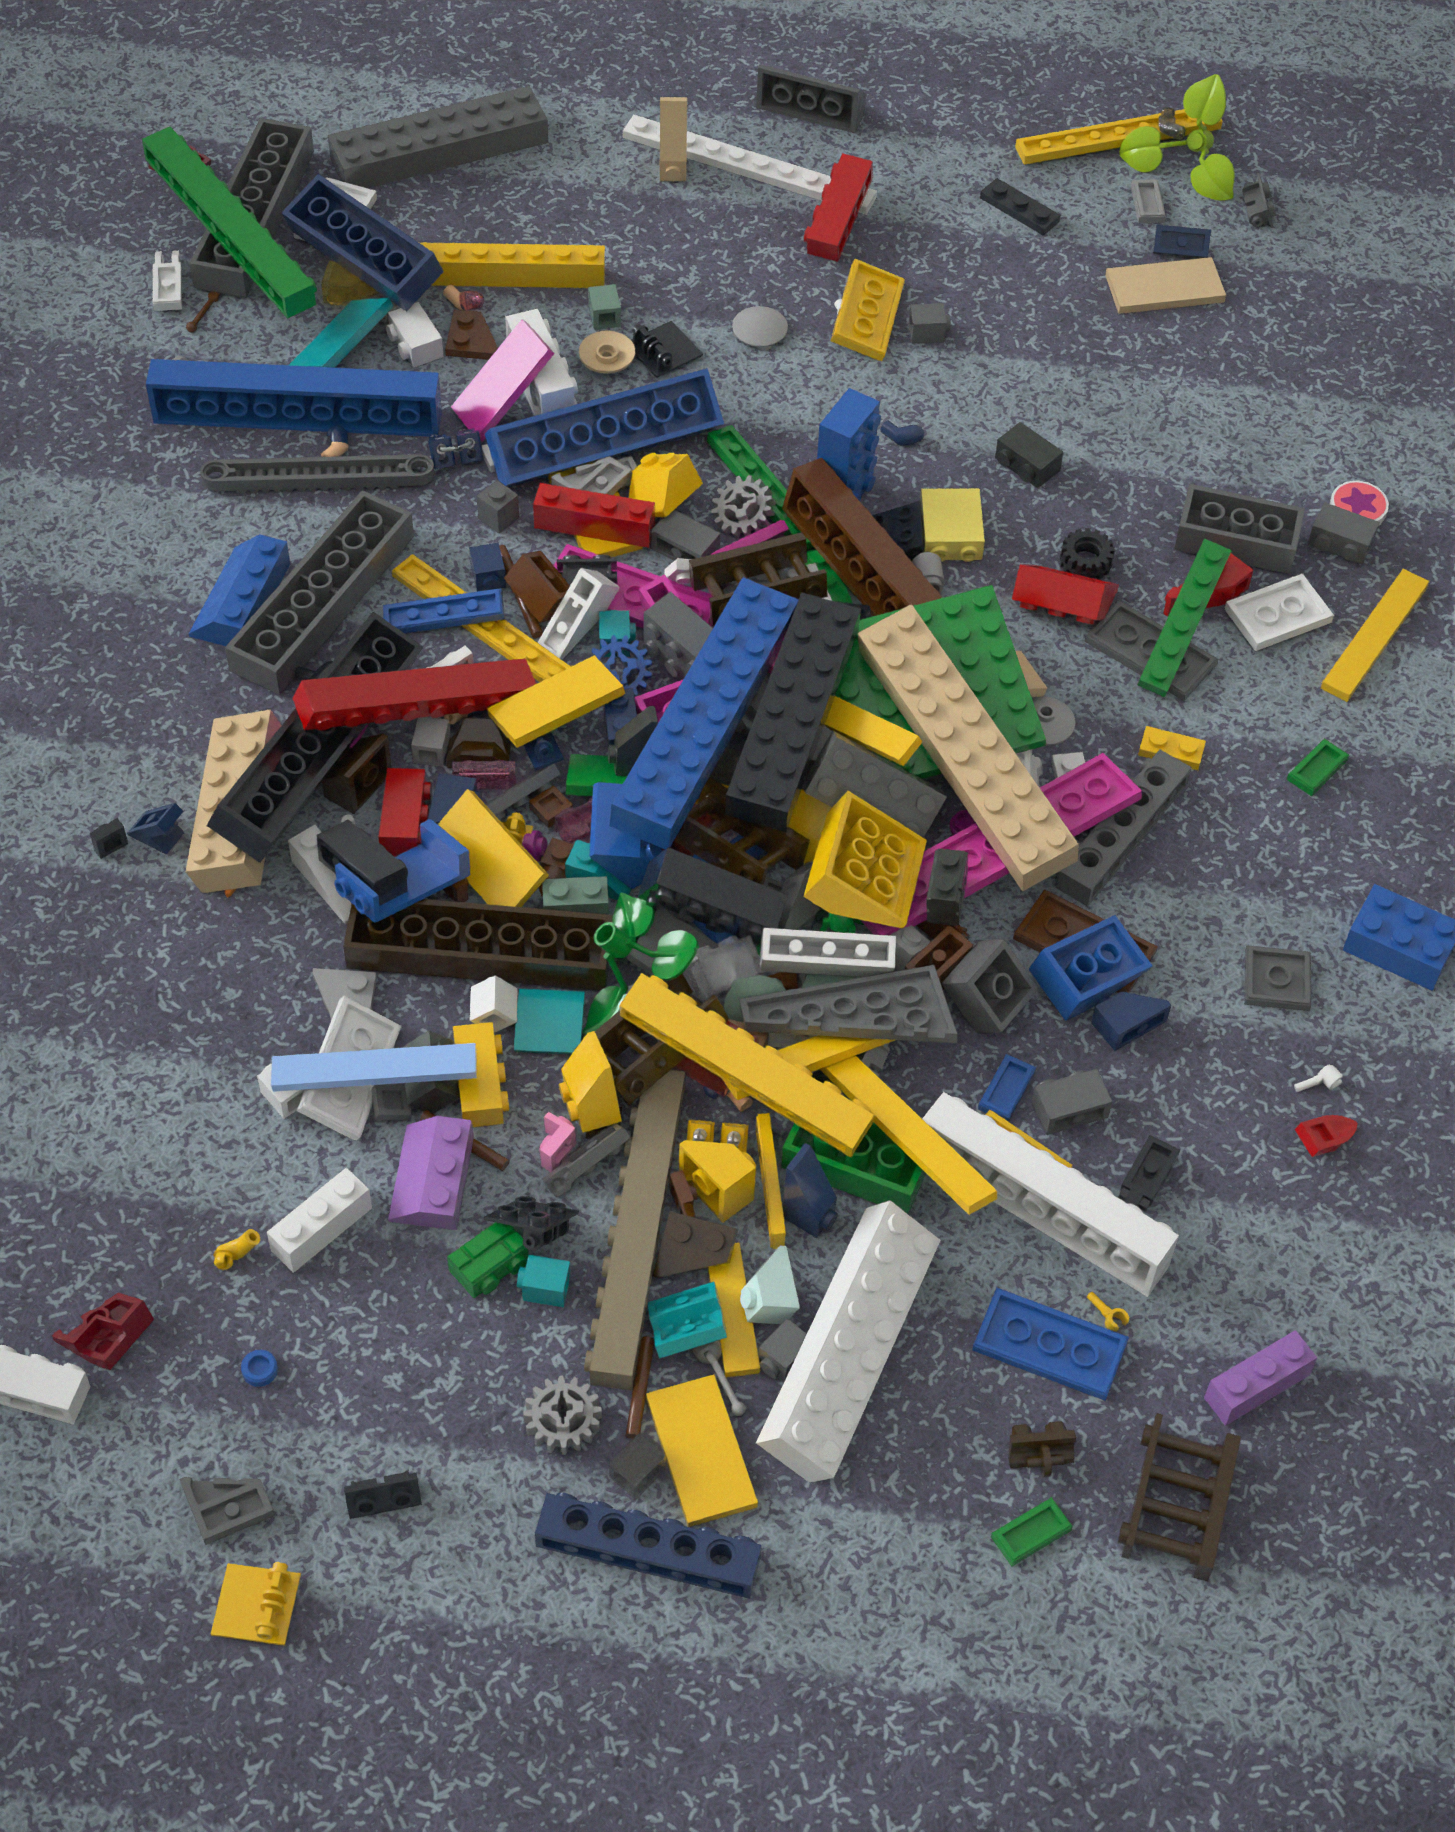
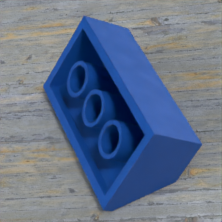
(242, 588)

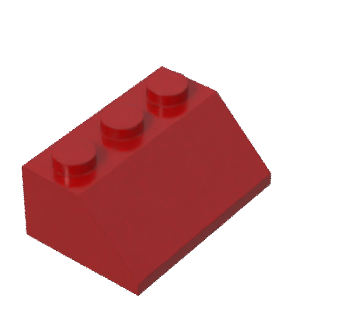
(1063, 593)

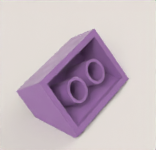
(432, 1173)

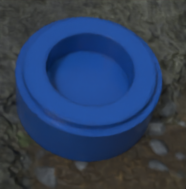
(259, 1368)

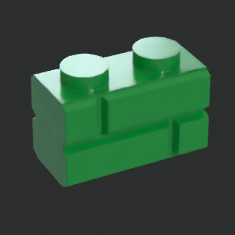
(488, 1259)

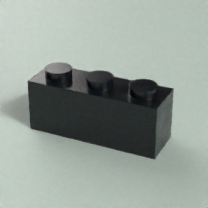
(364, 858)

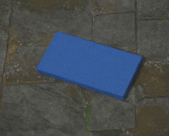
(1050, 1343)

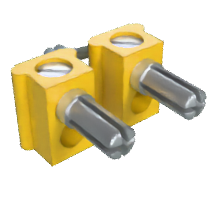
(730, 1133)

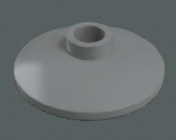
(1059, 723)

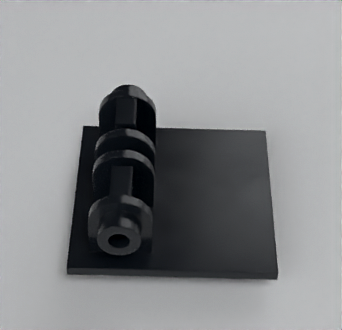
(663, 348)
(904, 527)
(540, 1221)

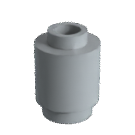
(931, 567)

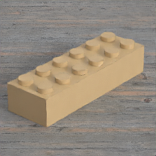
(233, 746)

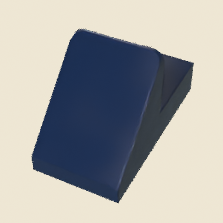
(158, 827)

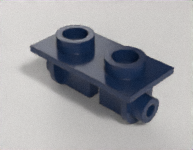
(543, 751)

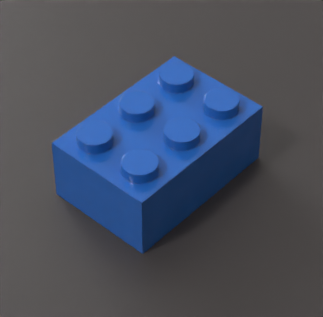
(1402, 937)

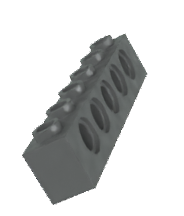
(1161, 784)

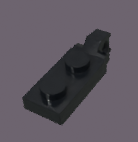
(1148, 1173)

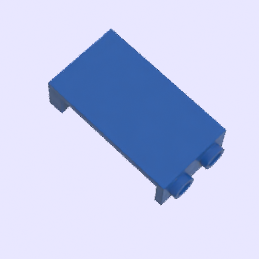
(430, 866)

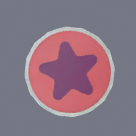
(1361, 499)

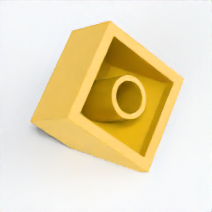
(664, 480)
(589, 1086)
(720, 1175)

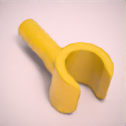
(1108, 1313)

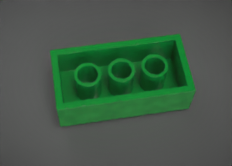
(874, 1172)

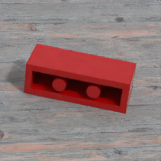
(404, 809)

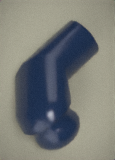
(902, 435)

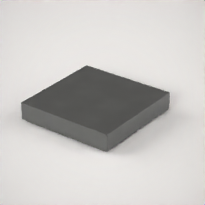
(1277, 978)

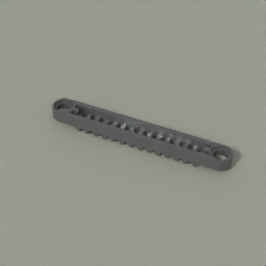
(317, 472)

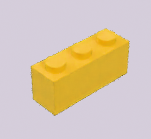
(481, 1096)

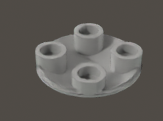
(759, 327)

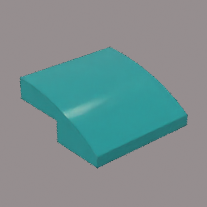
(549, 1021)
(687, 1319)

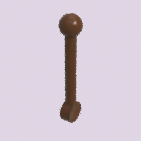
(212, 297)

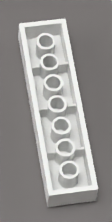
(1057, 1197)
(848, 1342)

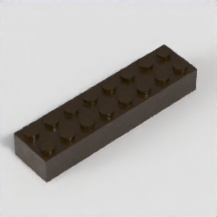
(481, 943)

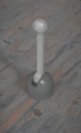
(710, 1354)

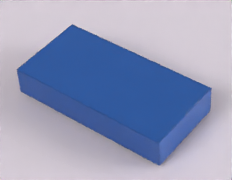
(1007, 1087)

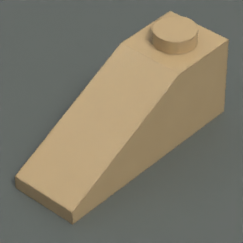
(673, 138)

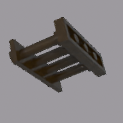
(753, 561)
(710, 846)
(655, 1060)
(1214, 1488)

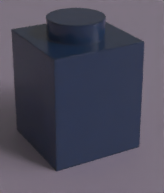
(487, 567)

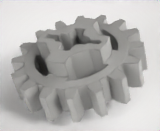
(741, 506)
(579, 1414)

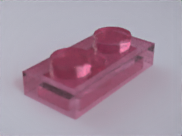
(488, 774)

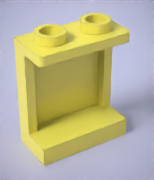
(953, 523)

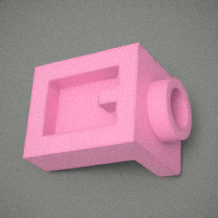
(558, 1142)

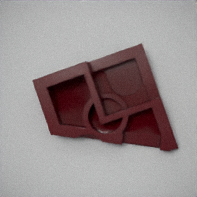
(107, 1330)

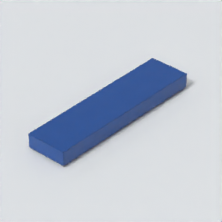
(446, 611)

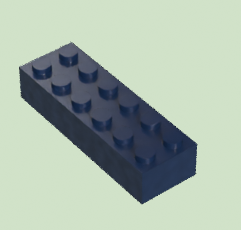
(362, 242)

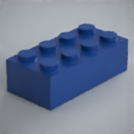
(850, 440)

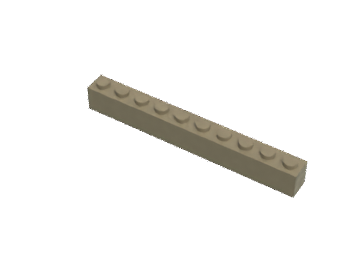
(635, 1234)

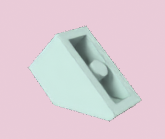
(771, 1291)

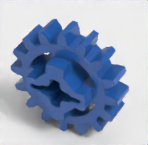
(633, 665)

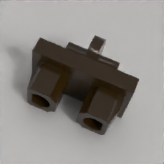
(1041, 1449)

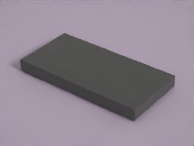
(1131, 639)

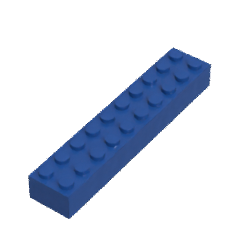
(294, 397)
(703, 715)

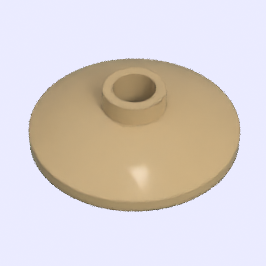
(607, 352)

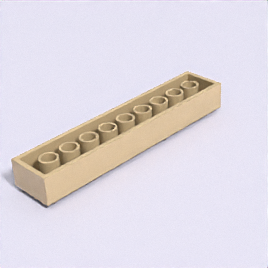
(968, 748)

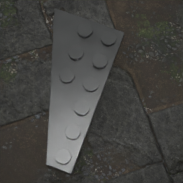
(880, 1006)

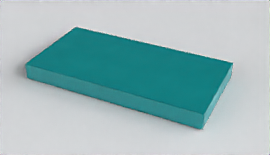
(343, 333)

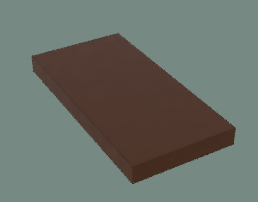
(1056, 919)

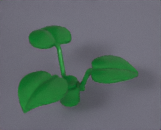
(630, 921)

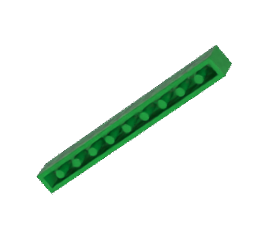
(230, 222)

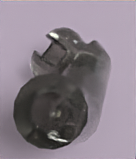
(1168, 125)

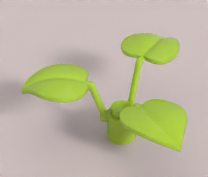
(1215, 174)

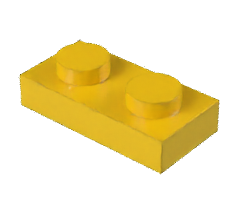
(1182, 747)

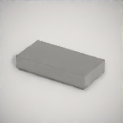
(1148, 201)

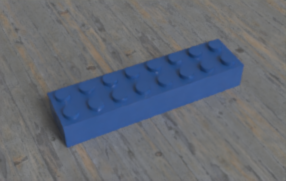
(604, 428)

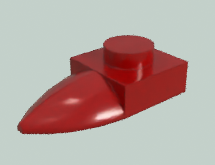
(1325, 1133)

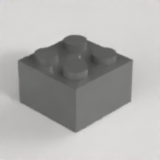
(990, 986)

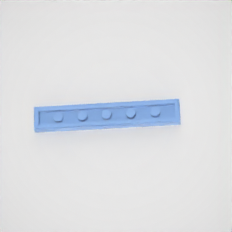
(374, 1067)

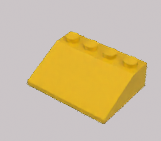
(865, 864)

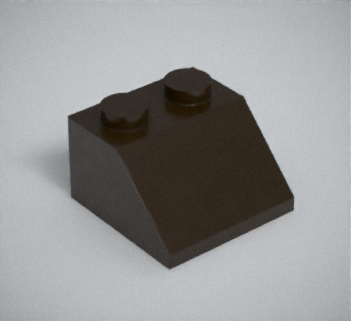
(358, 773)

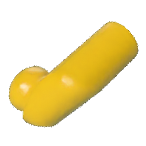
(235, 1249)

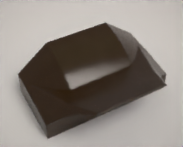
(478, 741)

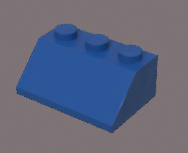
(615, 850)

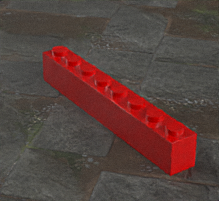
(409, 693)

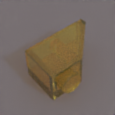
(342, 287)

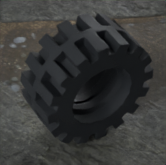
(1089, 542)

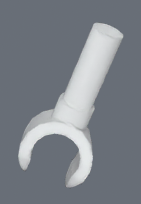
(1328, 1075)

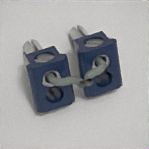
(466, 439)

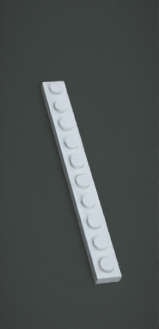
(741, 161)

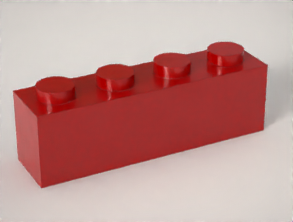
(839, 207)
(594, 515)

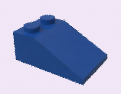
(1088, 966)

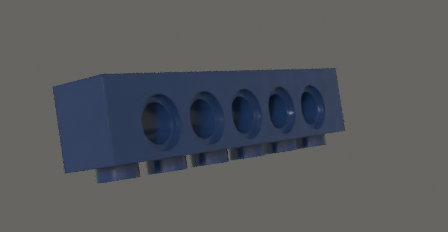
(662, 1560)

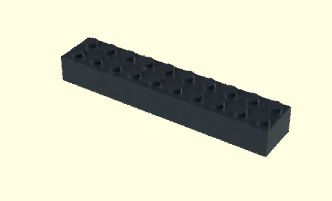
(299, 759)

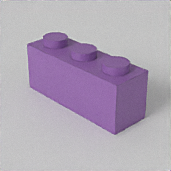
(1260, 1377)

